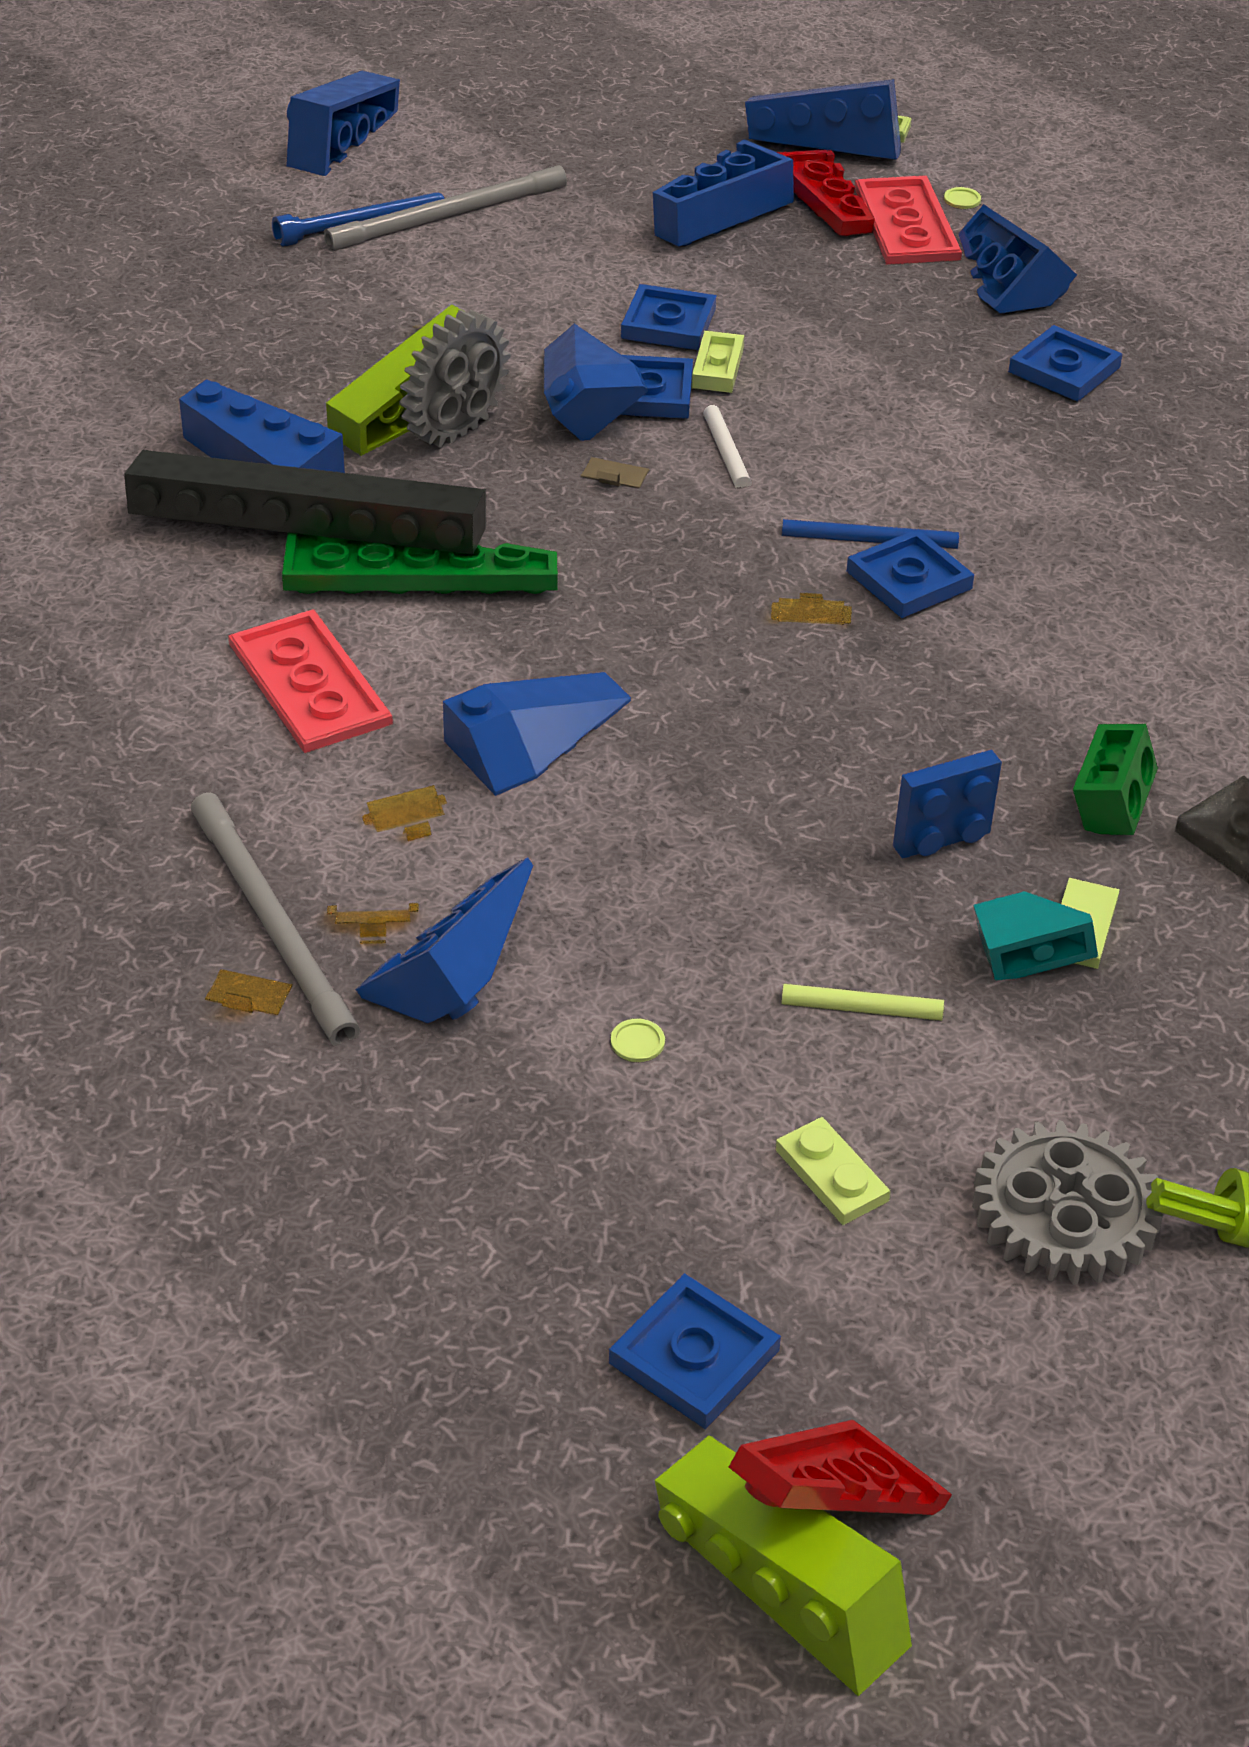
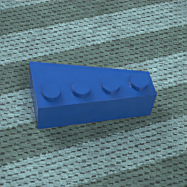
(337, 116)
(834, 118)
(723, 193)
(248, 430)

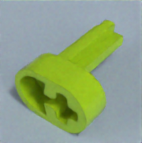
(1224, 1210)

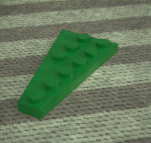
(361, 566)

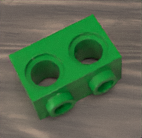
(1115, 779)

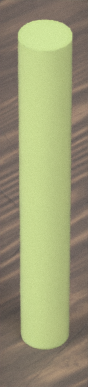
(863, 1002)

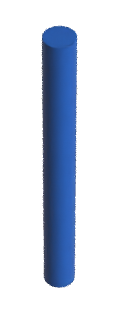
(861, 533)

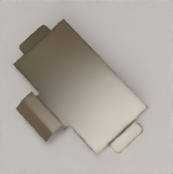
(615, 473)

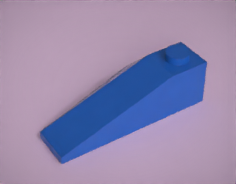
(1012, 264)
(588, 382)
(522, 726)
(453, 955)

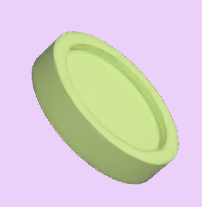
(962, 197)
(637, 1040)

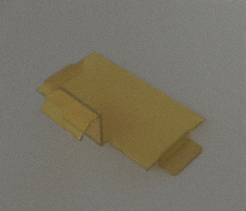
(811, 609)
(406, 809)
(372, 922)
(248, 992)

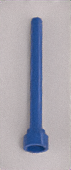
(292, 228)

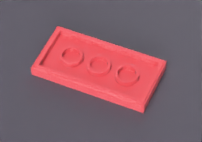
(908, 220)
(310, 680)

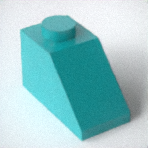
(1032, 935)

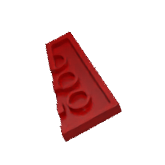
(825, 191)
(837, 1471)

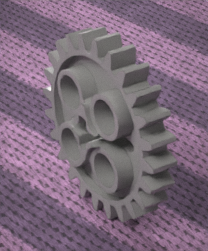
(455, 377)
(1066, 1202)

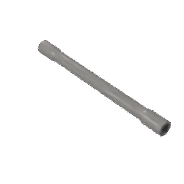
(360, 231)
(325, 1002)

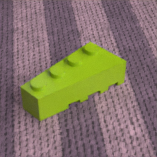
(369, 407)
(797, 1565)

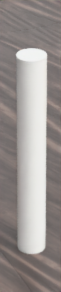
(726, 447)

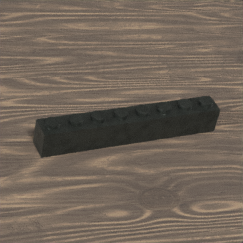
(306, 501)

